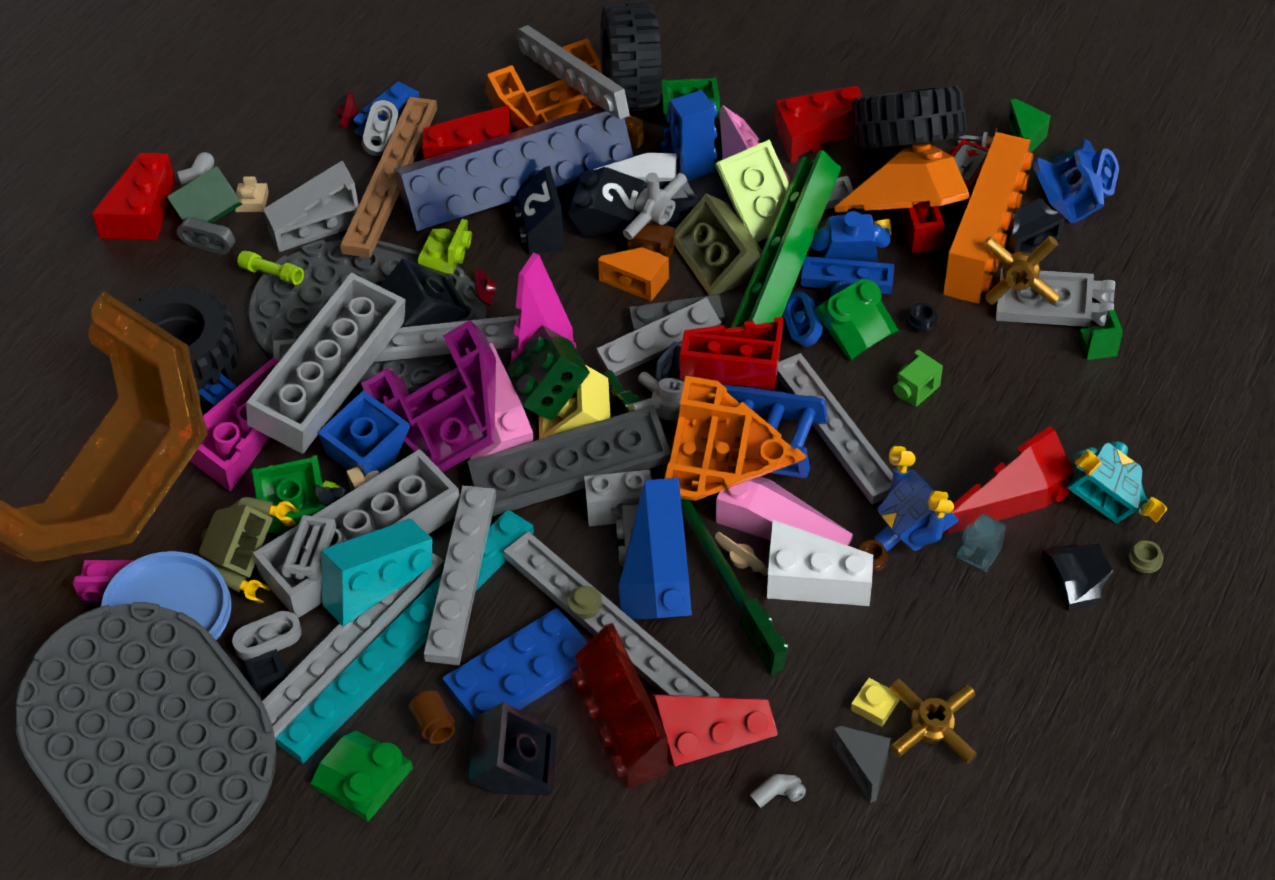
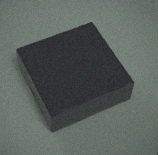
(265, 671)

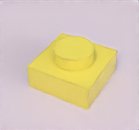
(874, 702)

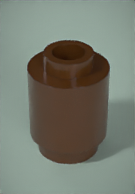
(431, 716)

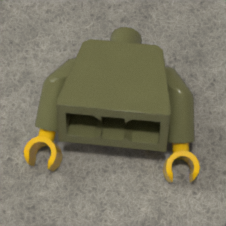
(236, 535)

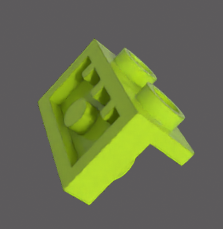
(446, 248)

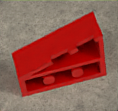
(137, 201)
(734, 355)
(711, 724)

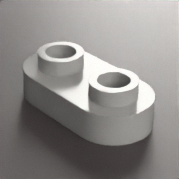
(377, 129)
(266, 635)

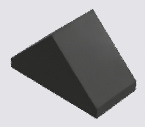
(863, 756)

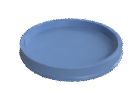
(176, 583)

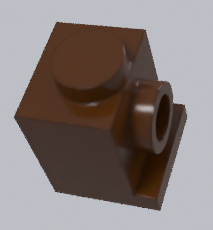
(655, 238)

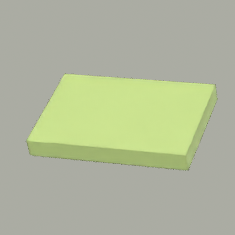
(755, 187)

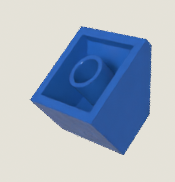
(364, 435)

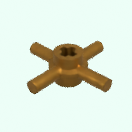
(1021, 270)
(932, 721)

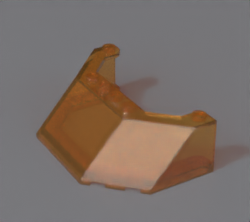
(130, 455)

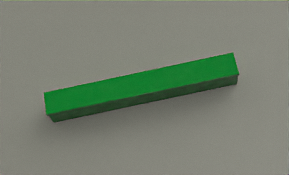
(788, 241)

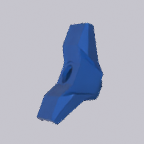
(1073, 200)

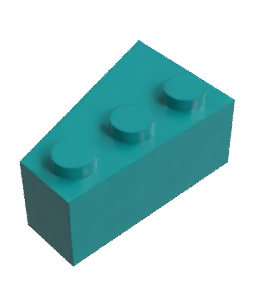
(372, 568)

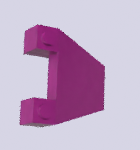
(453, 413)

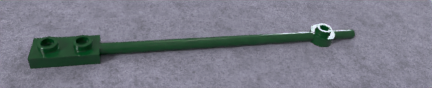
(753, 619)

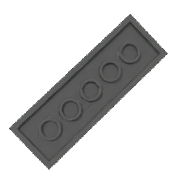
(561, 461)

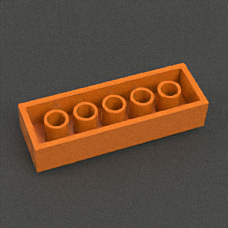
(988, 215)

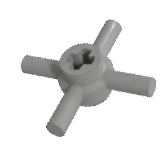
(654, 203)
(665, 396)

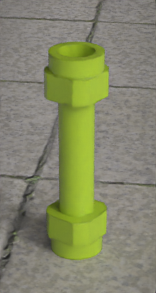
(253, 262)

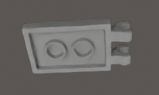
(1071, 308)

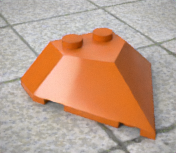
(909, 179)
(722, 442)

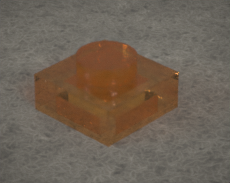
(635, 131)

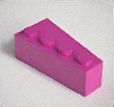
(230, 441)

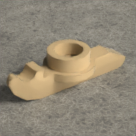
(741, 554)

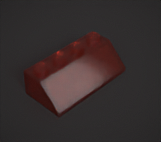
(621, 709)

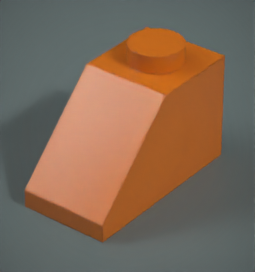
(635, 271)

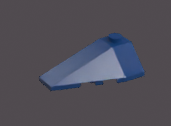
(656, 565)

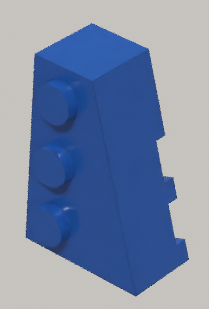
(691, 134)

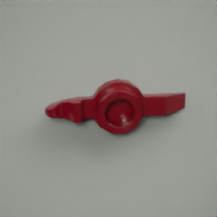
(347, 111)
(484, 287)

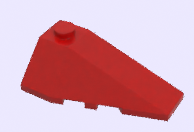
(1025, 485)

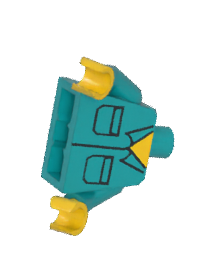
(1112, 483)

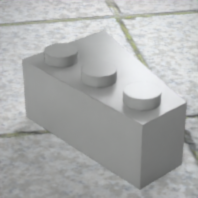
(313, 209)

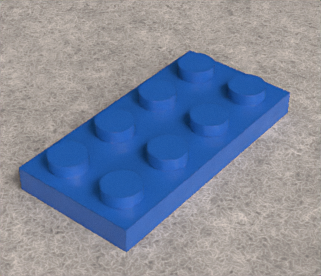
(518, 667)

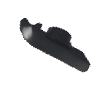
(329, 495)

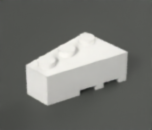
(816, 568)

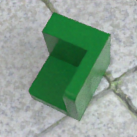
(1102, 340)

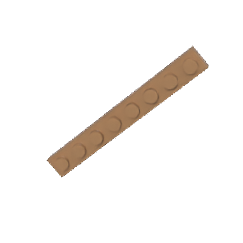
(383, 187)

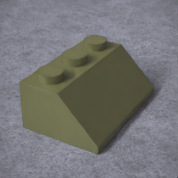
(717, 246)

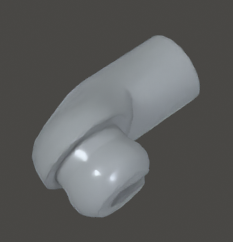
(201, 165)
(778, 785)

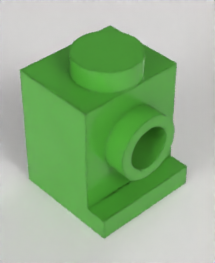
(918, 379)

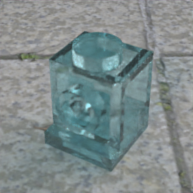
(982, 542)

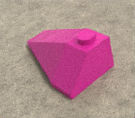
(538, 305)

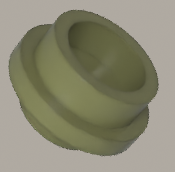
(1146, 557)
(584, 602)

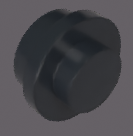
(922, 317)

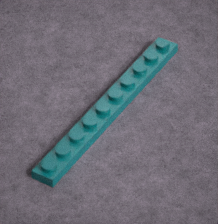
(386, 653)

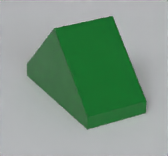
(1028, 123)

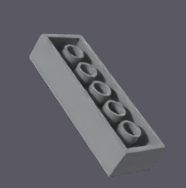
(325, 363)
(404, 491)

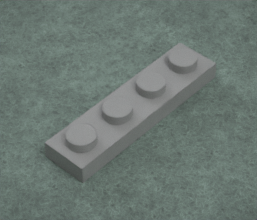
(655, 337)

